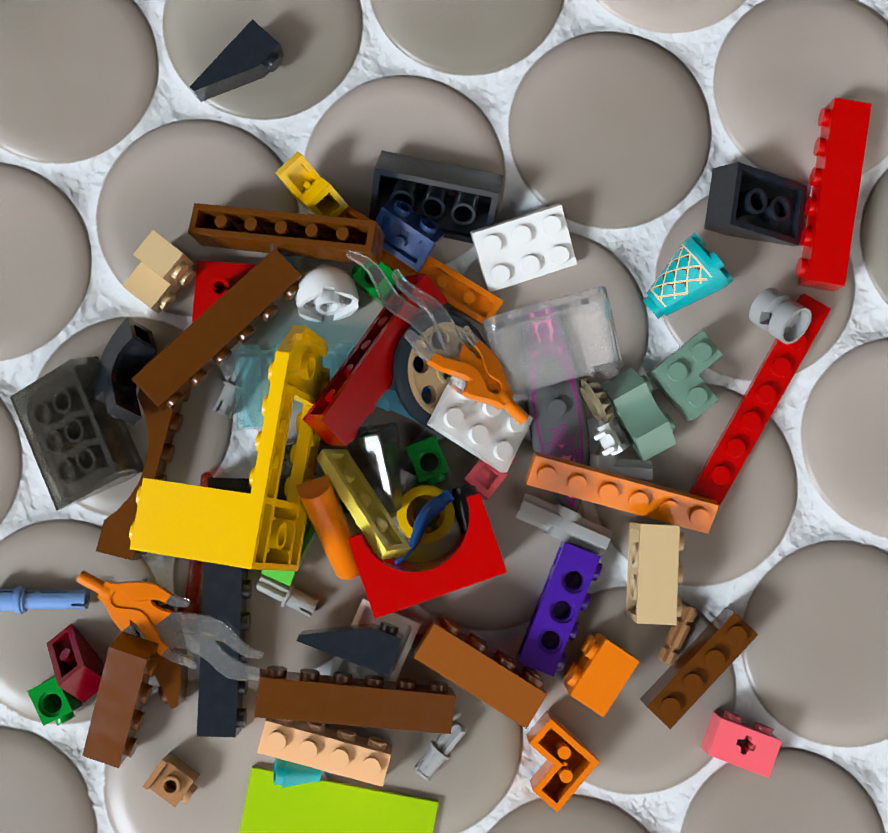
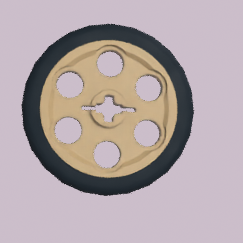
(410, 383)

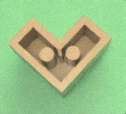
(160, 273)

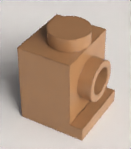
(172, 769)

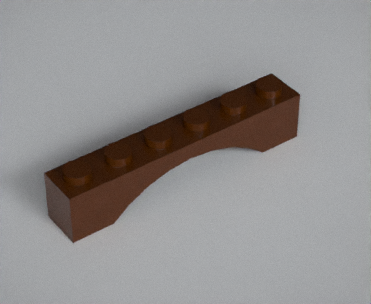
(161, 430)

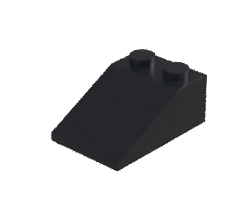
(755, 205)

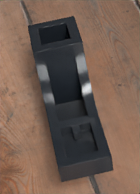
(120, 362)

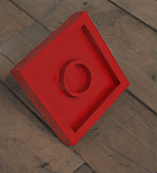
(213, 281)

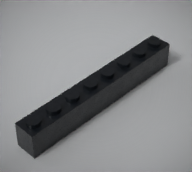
(225, 600)

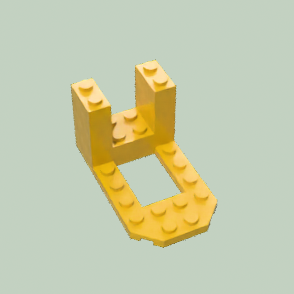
(238, 526)

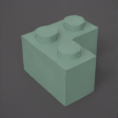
(680, 378)

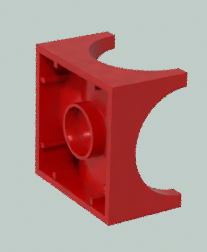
(400, 586)

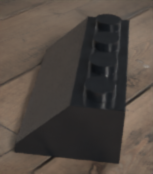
(446, 193)

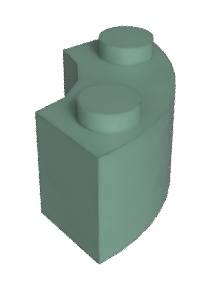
(638, 414)

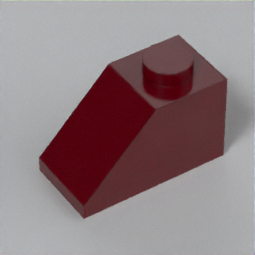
(75, 663)

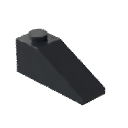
(243, 61)
(362, 644)

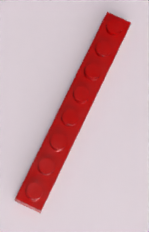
(756, 408)

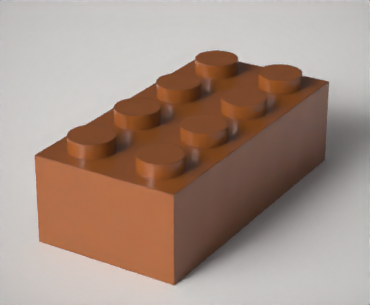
(480, 671)

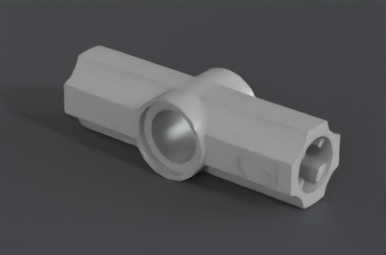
(564, 524)

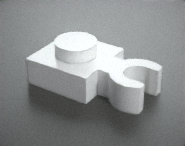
(612, 438)

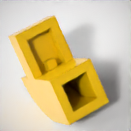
(309, 188)

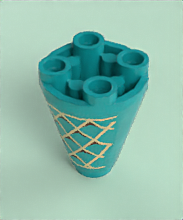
(687, 278)

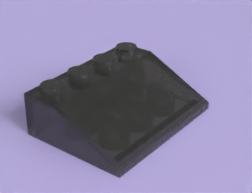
(73, 435)

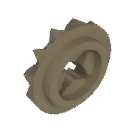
(596, 399)

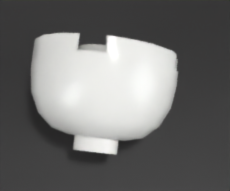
(325, 293)

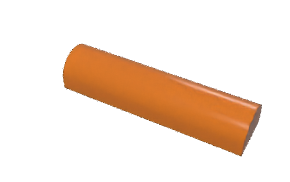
(330, 524)

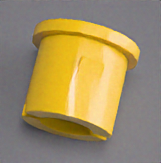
(406, 519)

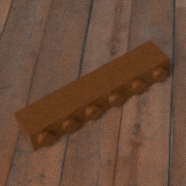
(286, 231)
(218, 331)
(354, 700)

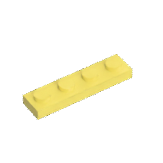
(363, 504)

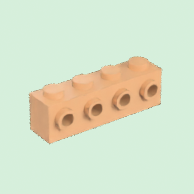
(327, 749)

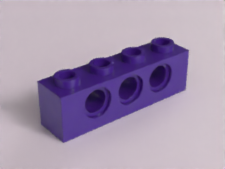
(553, 657)

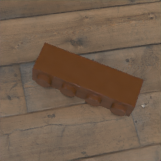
(698, 667)
(121, 699)

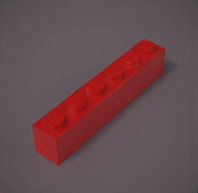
(833, 194)
(364, 374)

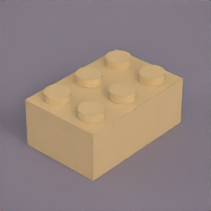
(654, 573)

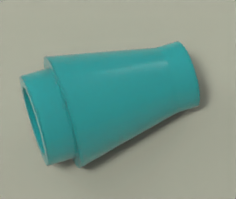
(292, 774)

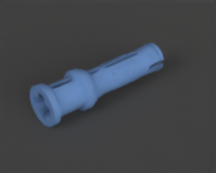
(23, 599)

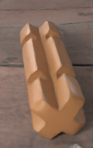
(677, 635)

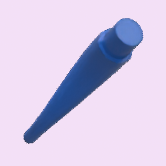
(426, 514)

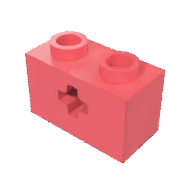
(758, 752)

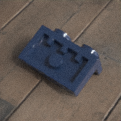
(408, 233)

